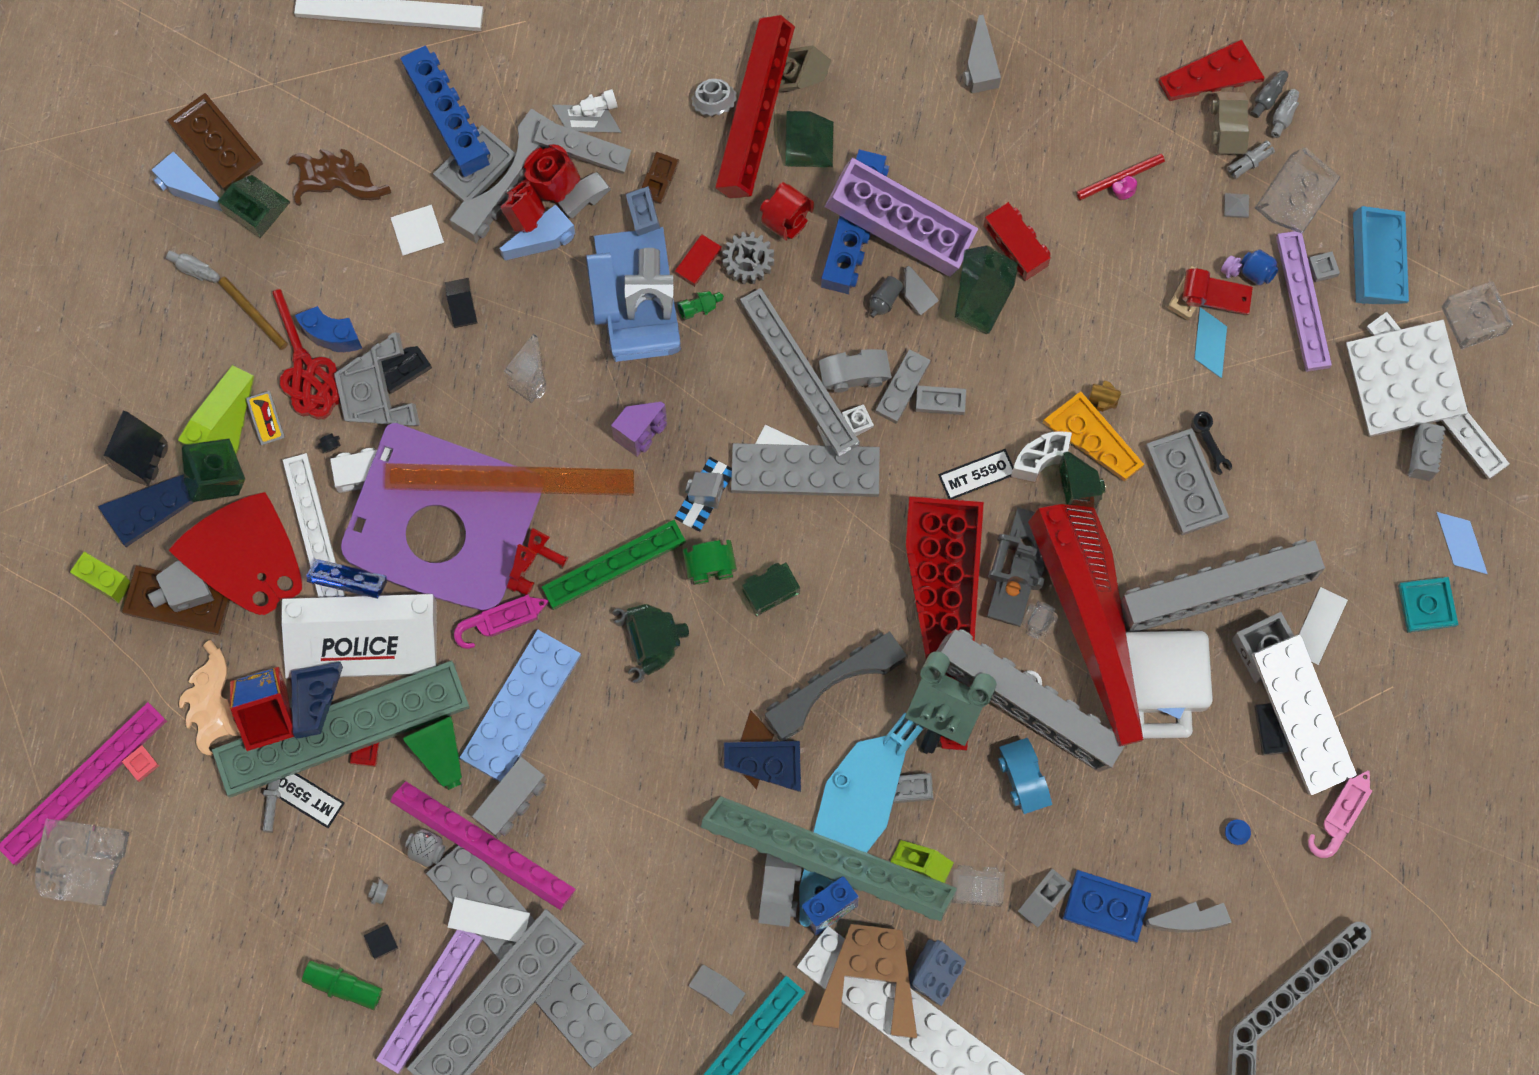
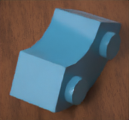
(1027, 782)

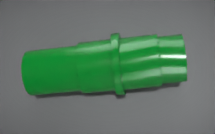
(341, 985)

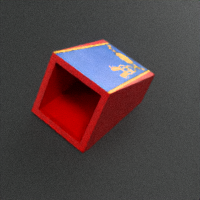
(261, 708)

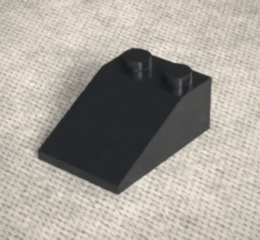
(135, 449)

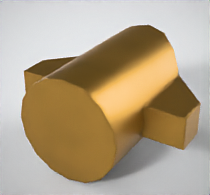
(1104, 396)

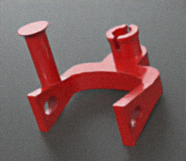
(521, 565)

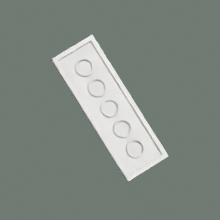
(1304, 714)

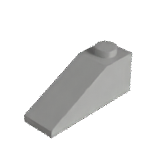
(982, 67)

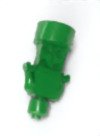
(705, 302)

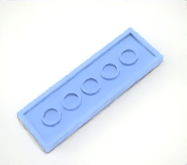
(520, 706)

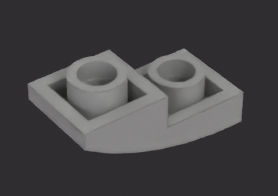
(586, 190)

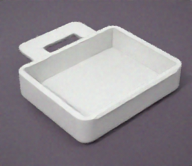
(1170, 672)

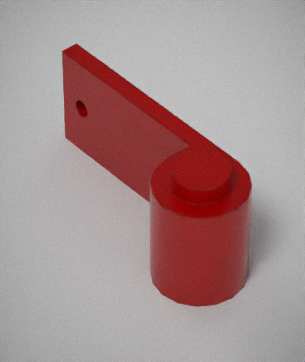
(1215, 293)

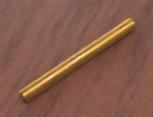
(253, 313)

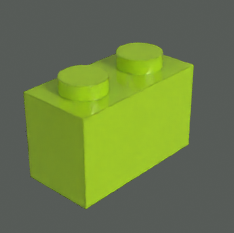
(101, 577)

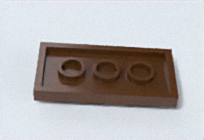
(215, 141)
(203, 618)

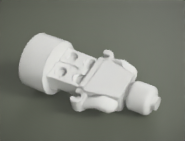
(592, 105)

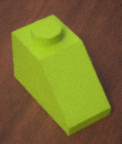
(922, 860)

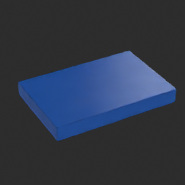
(1106, 906)

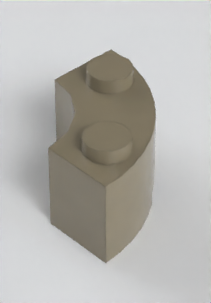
(1231, 122)

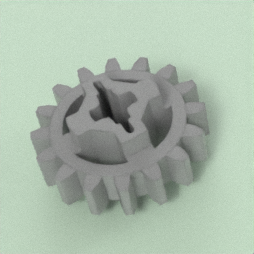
(745, 267)

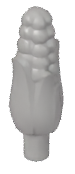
(1284, 114)
(192, 266)

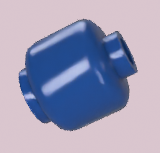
(1259, 267)

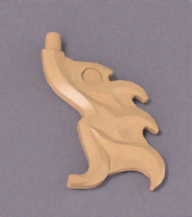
(206, 702)

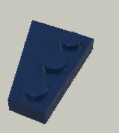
(312, 697)
(766, 761)

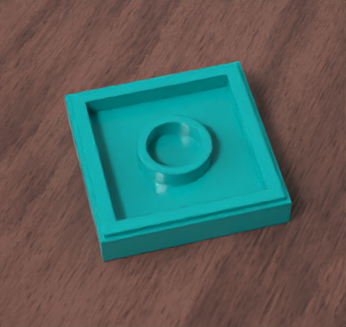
(1428, 604)

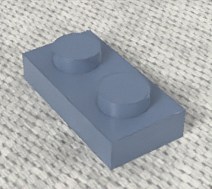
(643, 211)

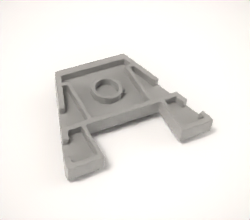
(365, 391)

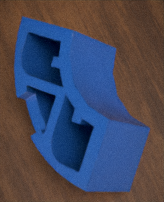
(329, 332)

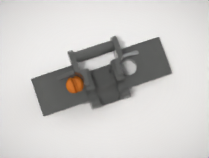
(1025, 574)

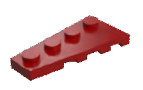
(1218, 70)

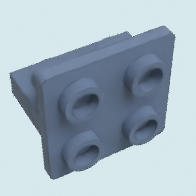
(936, 971)

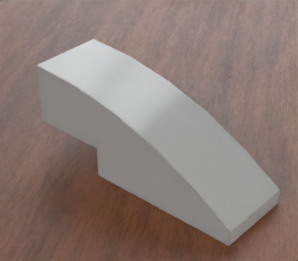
(1190, 919)

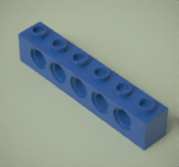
(469, 158)
(841, 279)

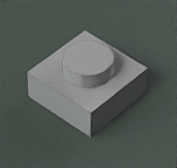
(1323, 266)

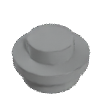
(378, 892)

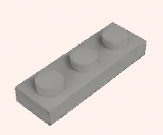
(902, 386)

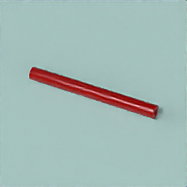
(1132, 171)

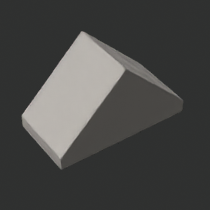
(717, 989)

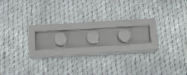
(583, 146)

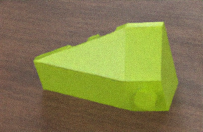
(222, 412)

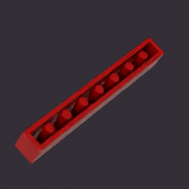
(755, 107)

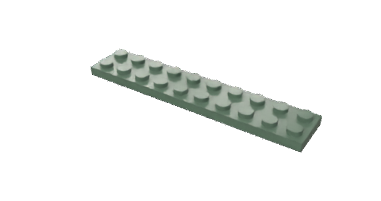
(347, 728)
(829, 858)

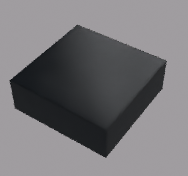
(381, 941)

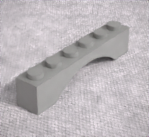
(476, 214)

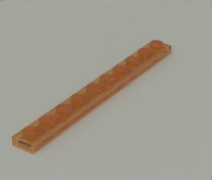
(509, 479)

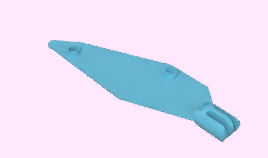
(860, 798)

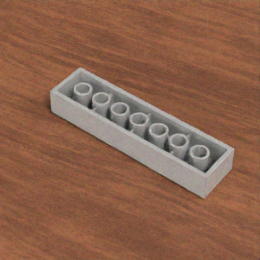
(1221, 586)
(1033, 703)

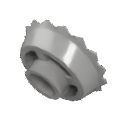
(713, 97)

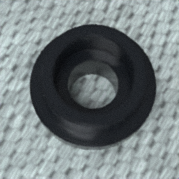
(329, 443)

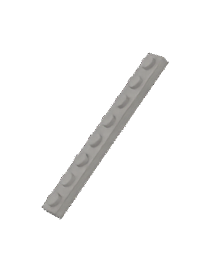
(799, 372)

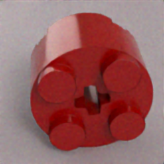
(551, 172)
(786, 211)

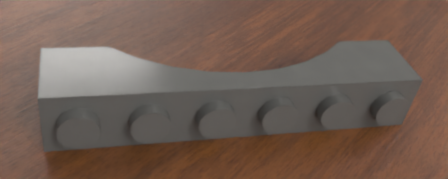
(877, 658)

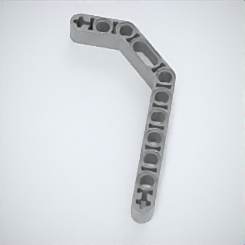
(1292, 995)

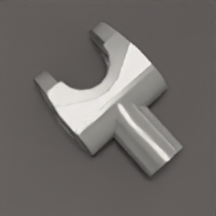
(649, 284)

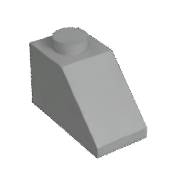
(705, 489)
(1044, 898)

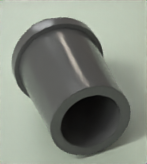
(885, 296)

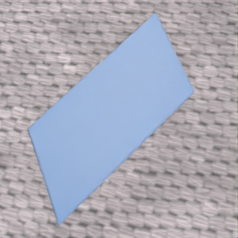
(1462, 543)

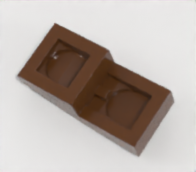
(660, 175)

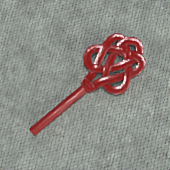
(297, 373)

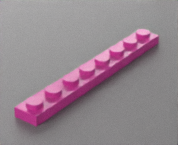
(82, 782)
(483, 845)

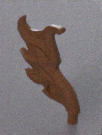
(333, 173)

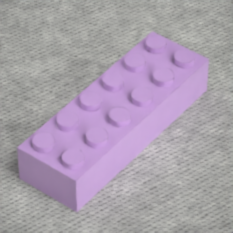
(901, 217)

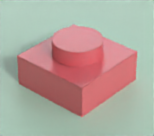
(140, 763)

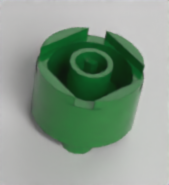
(710, 561)

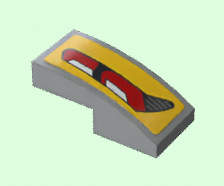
(265, 417)

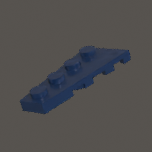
(146, 509)

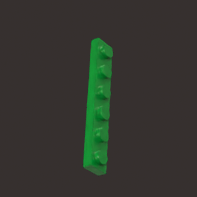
(613, 564)

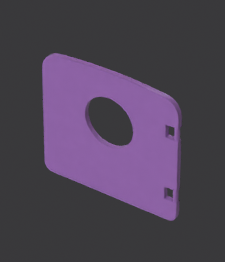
(491, 521)

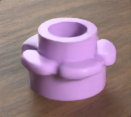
(1232, 267)

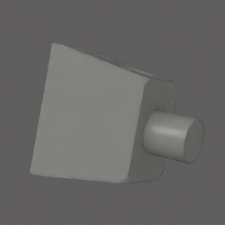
(180, 588)

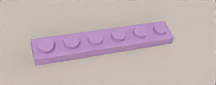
(1303, 301)
(429, 1000)

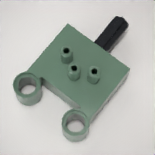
(946, 704)

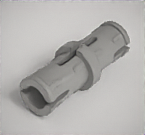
(1251, 159)

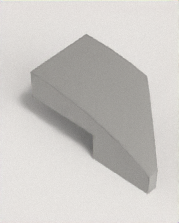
(917, 292)

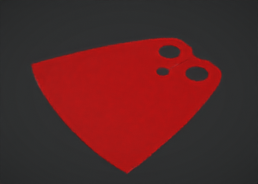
(238, 545)

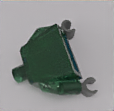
(652, 637)

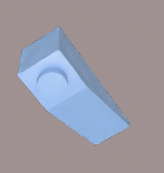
(183, 182)
(550, 234)

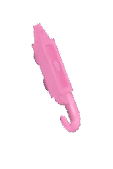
(1343, 814)

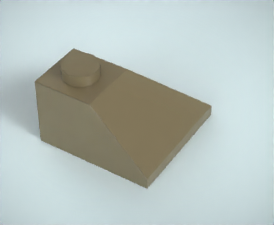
(804, 68)

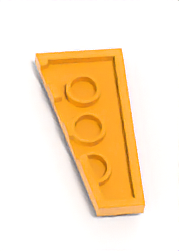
(1094, 436)

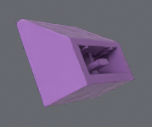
(638, 426)

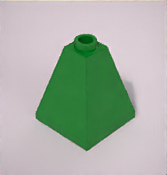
(438, 751)

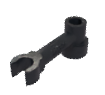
(1207, 421)

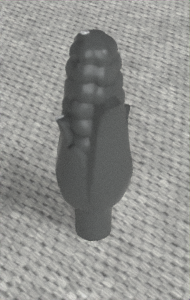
(1266, 97)

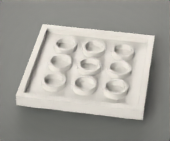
(1406, 378)

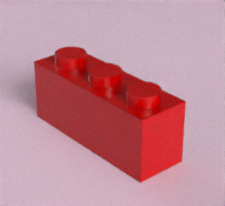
(1017, 240)

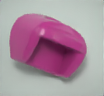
(1125, 188)

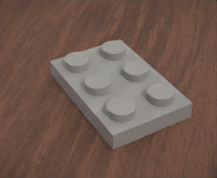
(475, 184)

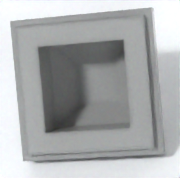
(1236, 205)

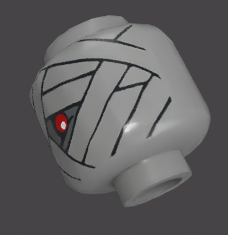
(425, 847)

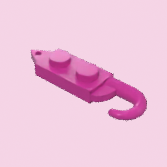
(501, 618)

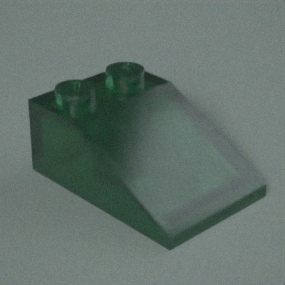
(984, 287)

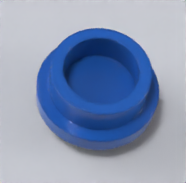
(1237, 832)

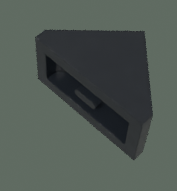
(460, 302)

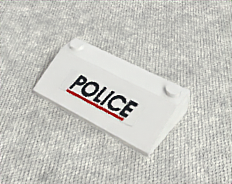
(362, 633)

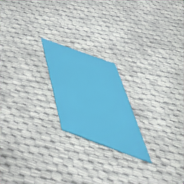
(1210, 342)

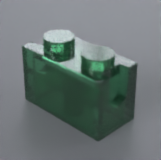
(770, 588)

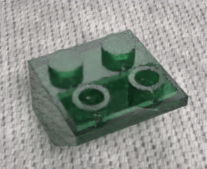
(253, 204)

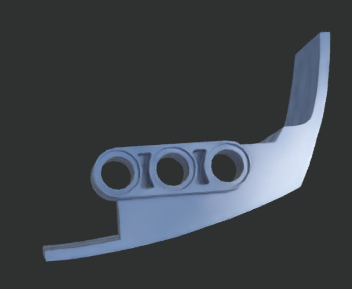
(649, 332)

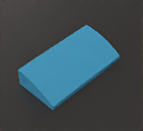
(1380, 256)

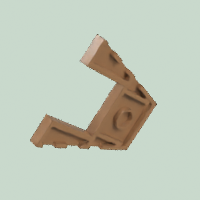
(875, 956)

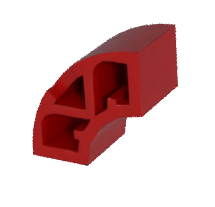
(523, 207)

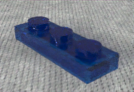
(346, 578)

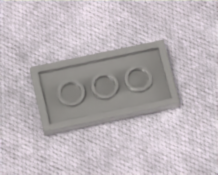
(1187, 481)

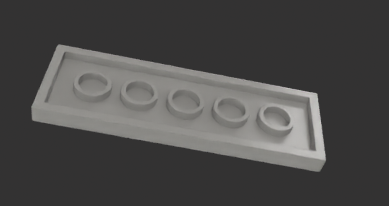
(804, 470)

